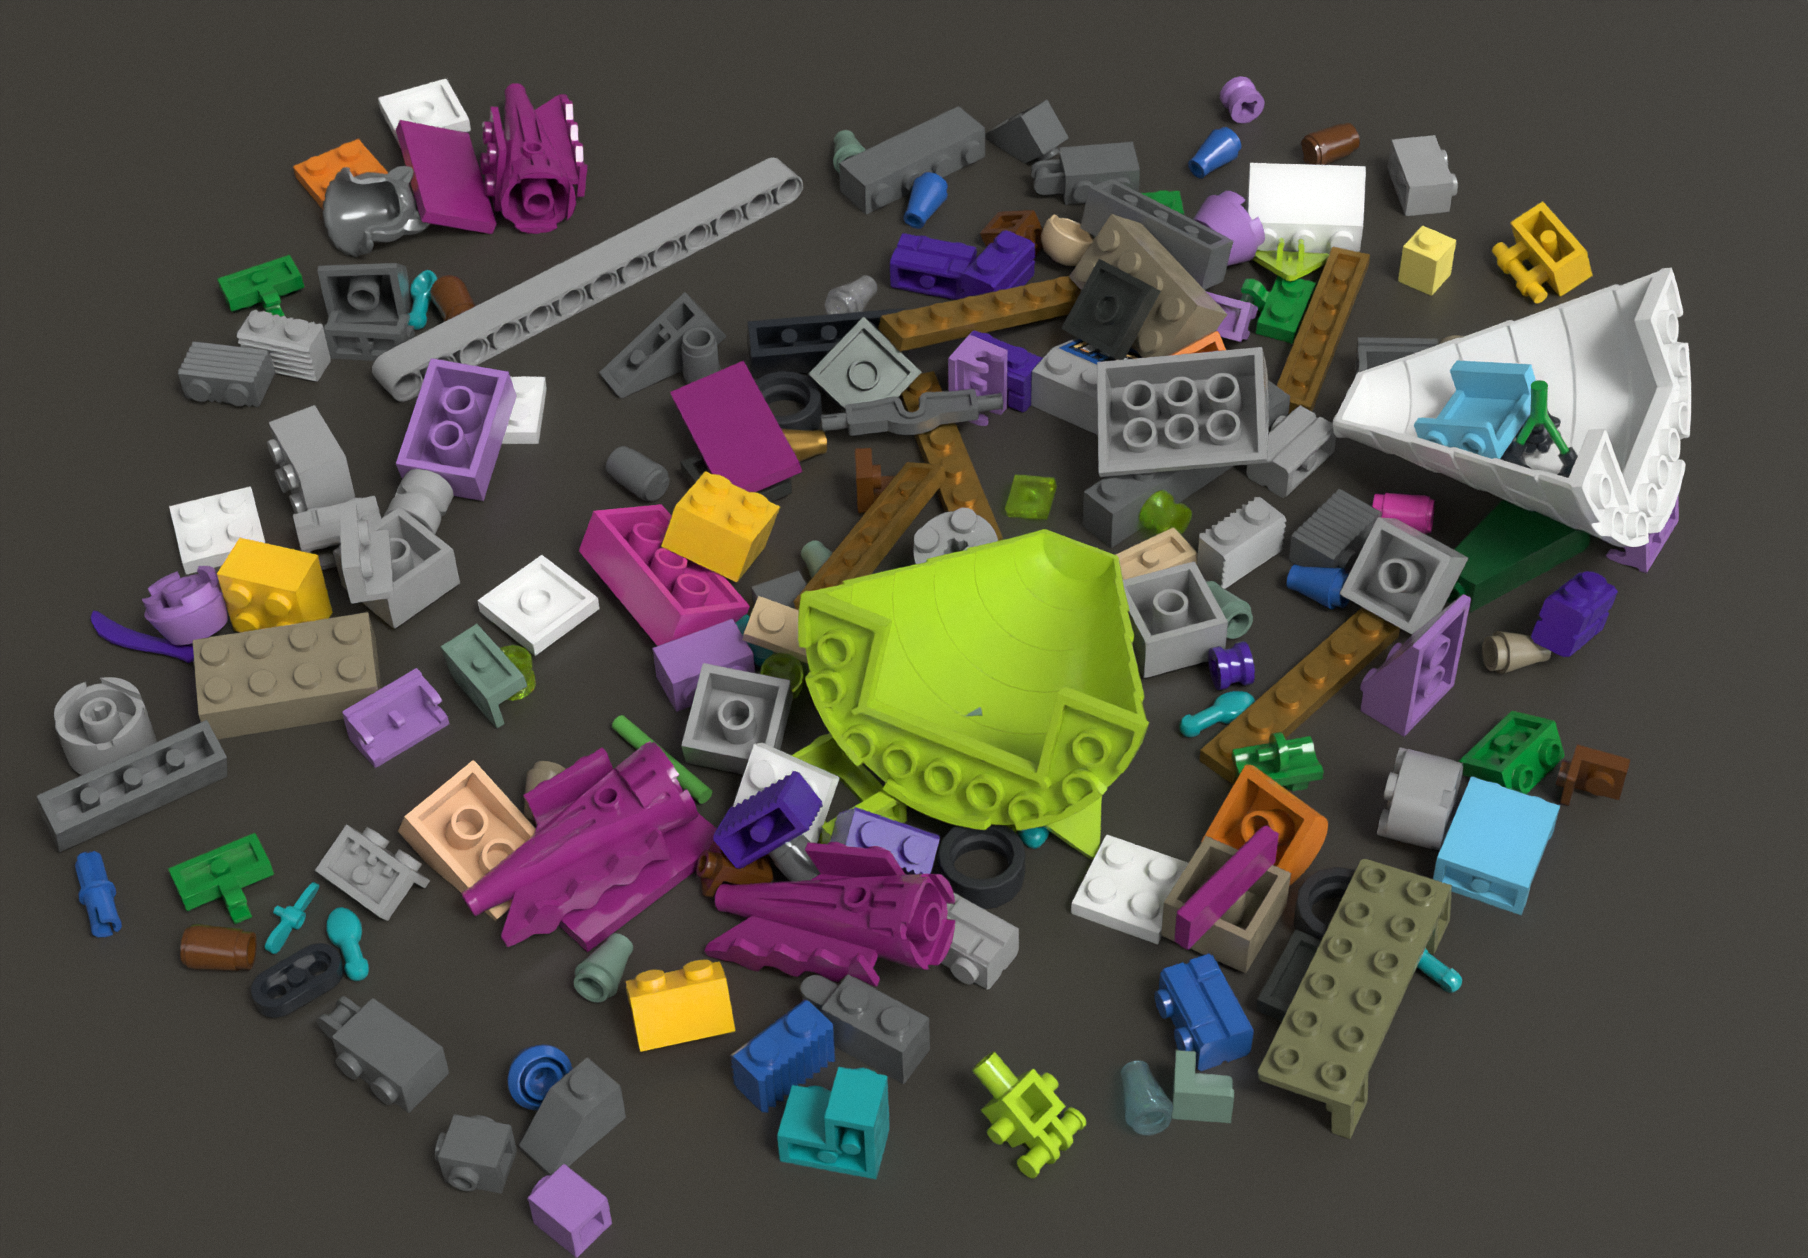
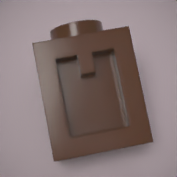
(1018, 222)
(868, 479)
(1592, 772)
(715, 868)

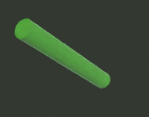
(687, 780)

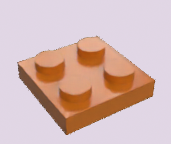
(321, 169)

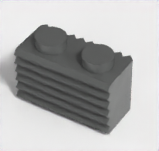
(226, 374)
(1334, 533)

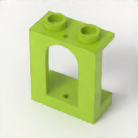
(828, 756)

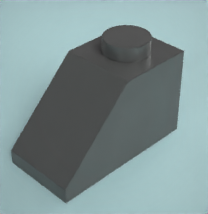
(1029, 134)
(573, 1117)

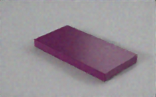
(445, 177)
(736, 429)
(625, 901)

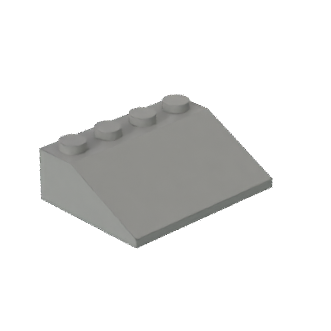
(1182, 412)

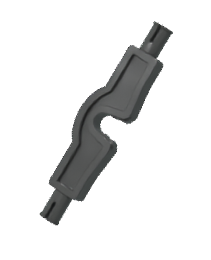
(933, 410)

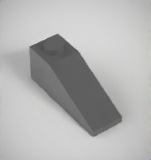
(657, 349)

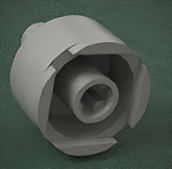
(951, 533)
(102, 723)
(1420, 799)

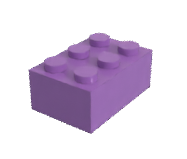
(458, 425)

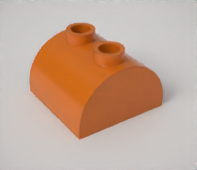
(1260, 802)

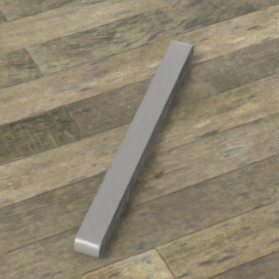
(590, 276)

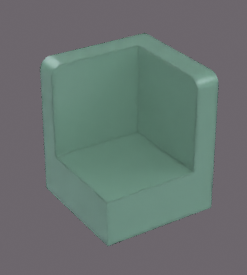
(1200, 1095)

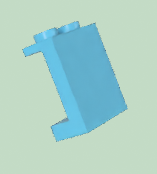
(1484, 410)
(1495, 844)

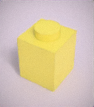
(1426, 260)

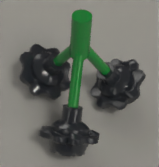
(1540, 433)

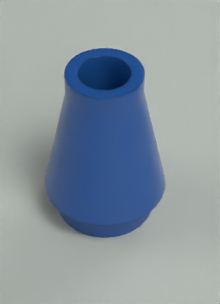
(1217, 150)
(925, 198)
(1319, 584)

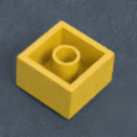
(720, 526)
(272, 586)

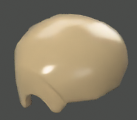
(1065, 240)

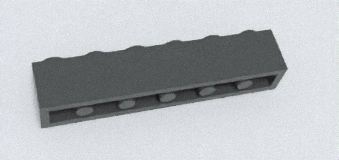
(1115, 502)

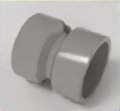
(423, 497)

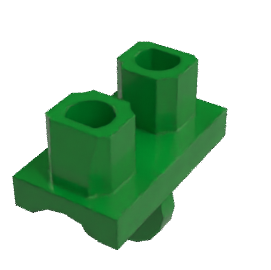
(1287, 762)

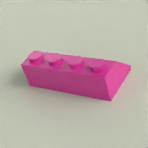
(654, 584)

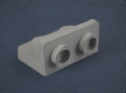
(364, 557)
(369, 871)

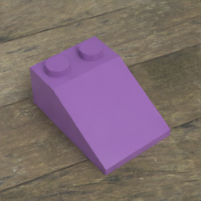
(1417, 671)

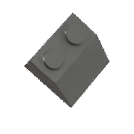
(366, 292)

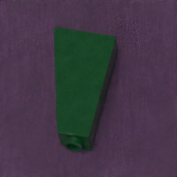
(1511, 550)

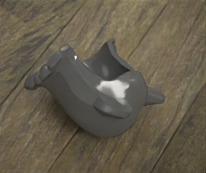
(370, 209)

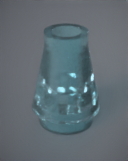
(1144, 1100)

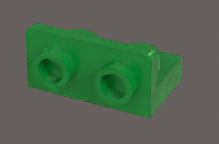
(1515, 752)

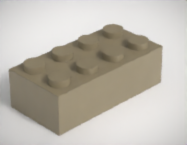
(1182, 308)
(285, 674)

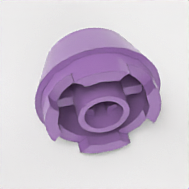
(1230, 219)
(187, 606)

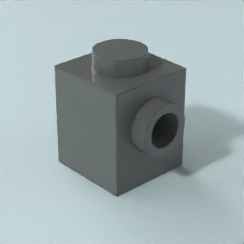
(476, 1153)

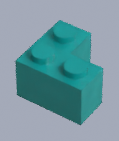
(839, 1127)

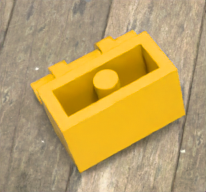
(1549, 248)
(680, 1004)

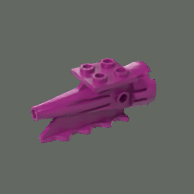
(533, 161)
(590, 833)
(840, 918)

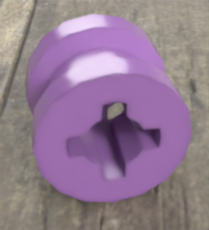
(1242, 99)

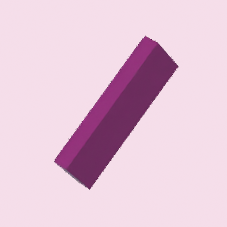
(1225, 887)

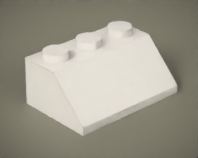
(1308, 204)

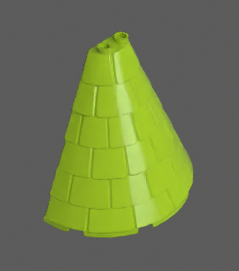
(1006, 626)

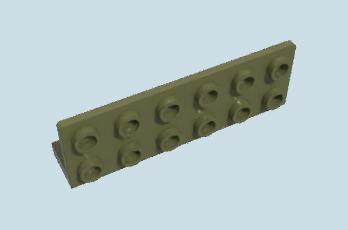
(1356, 988)

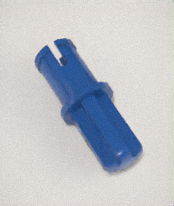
(97, 894)

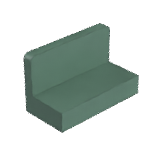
(482, 671)

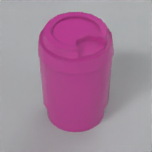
(1410, 509)

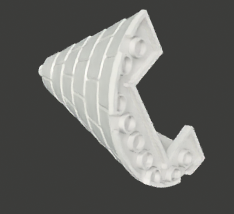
(1610, 381)

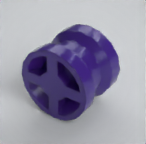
(1231, 665)

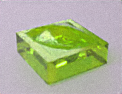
(1031, 497)

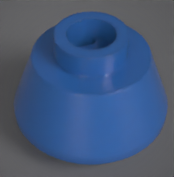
(535, 1072)

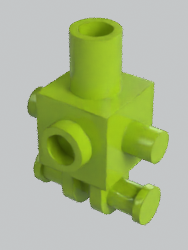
(1027, 1113)

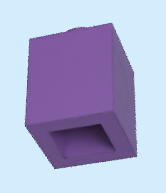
(569, 1210)

